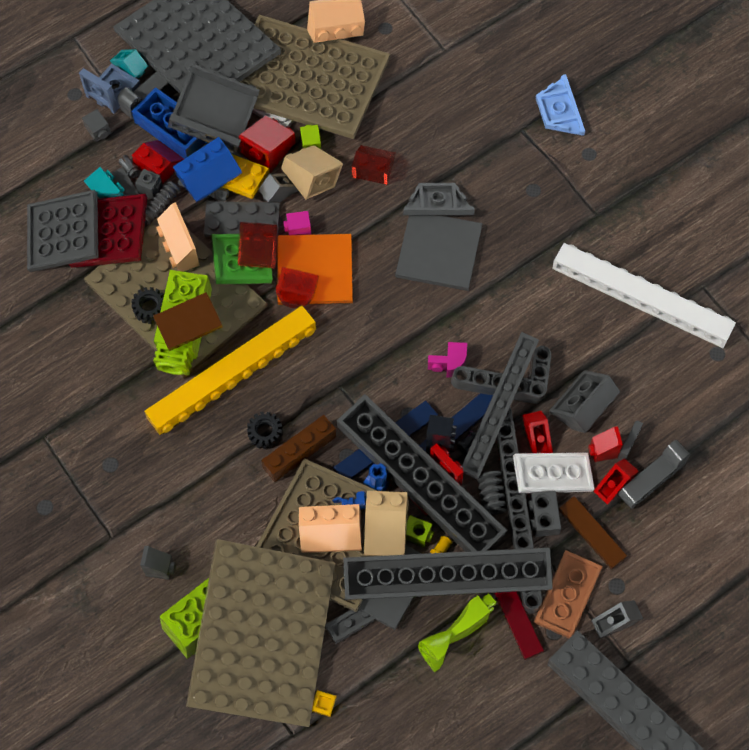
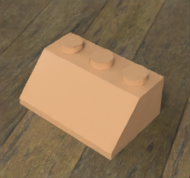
(335, 19)
(177, 239)
(330, 528)

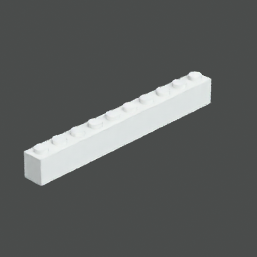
(643, 295)

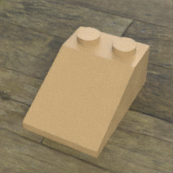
(385, 523)

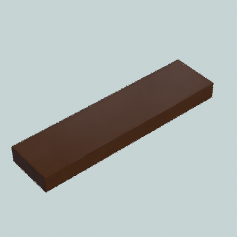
(592, 532)

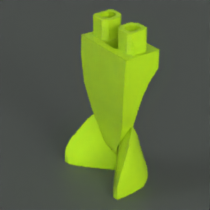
(472, 618)

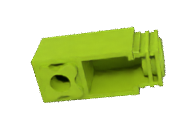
(179, 288)
(184, 620)

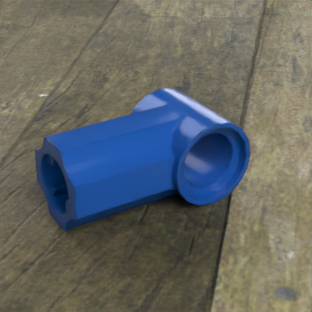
(377, 478)

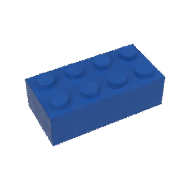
(154, 115)

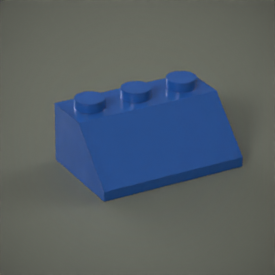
(207, 169)

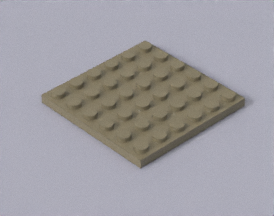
(314, 487)

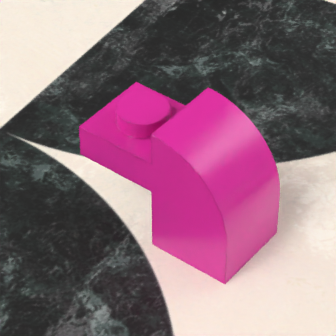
(455, 357)

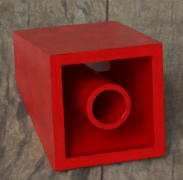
(266, 142)

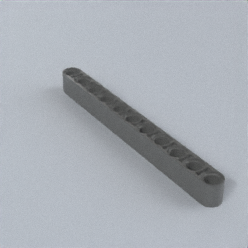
(515, 497)

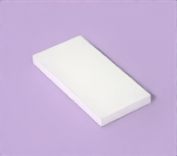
(553, 472)

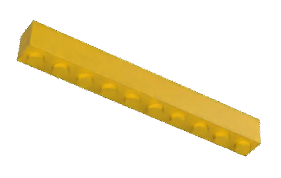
(230, 370)

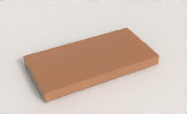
(569, 596)

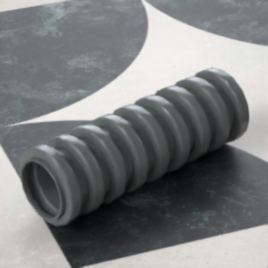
(161, 201)

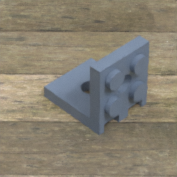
(101, 87)

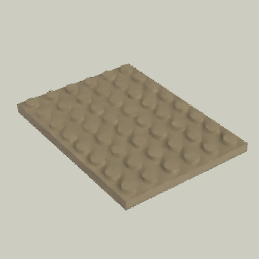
(317, 81)
(119, 282)
(261, 634)

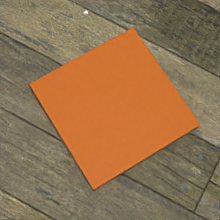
(323, 256)

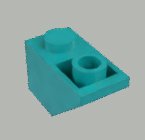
(103, 184)

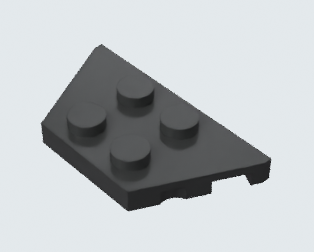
(438, 200)

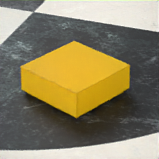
(323, 703)

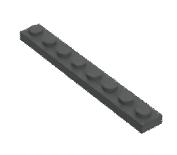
(499, 405)

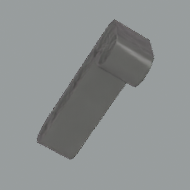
(129, 100)
(655, 474)

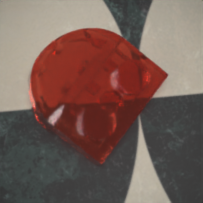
(296, 287)

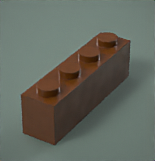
(299, 448)

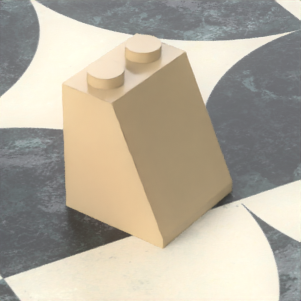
(312, 171)

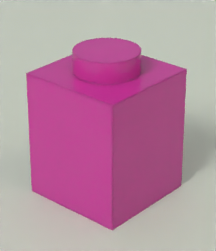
(298, 223)

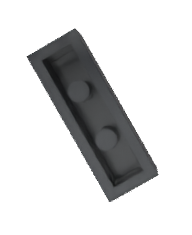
(442, 432)

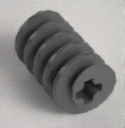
(490, 493)

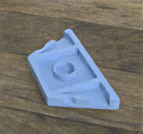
(559, 108)

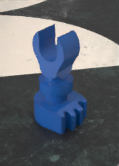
(361, 500)

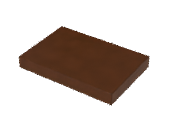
(187, 321)

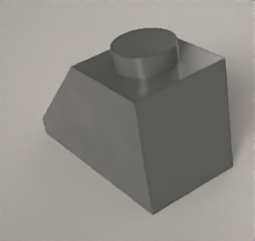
(277, 188)
(157, 563)
(617, 618)

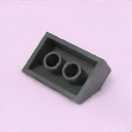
(585, 400)

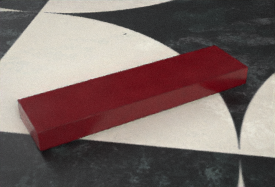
(519, 624)

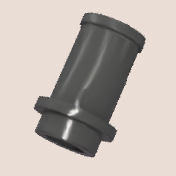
(131, 169)

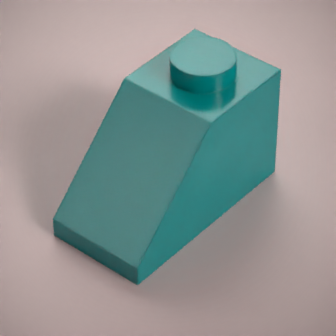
(130, 62)

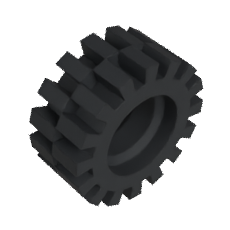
(145, 296)
(268, 419)

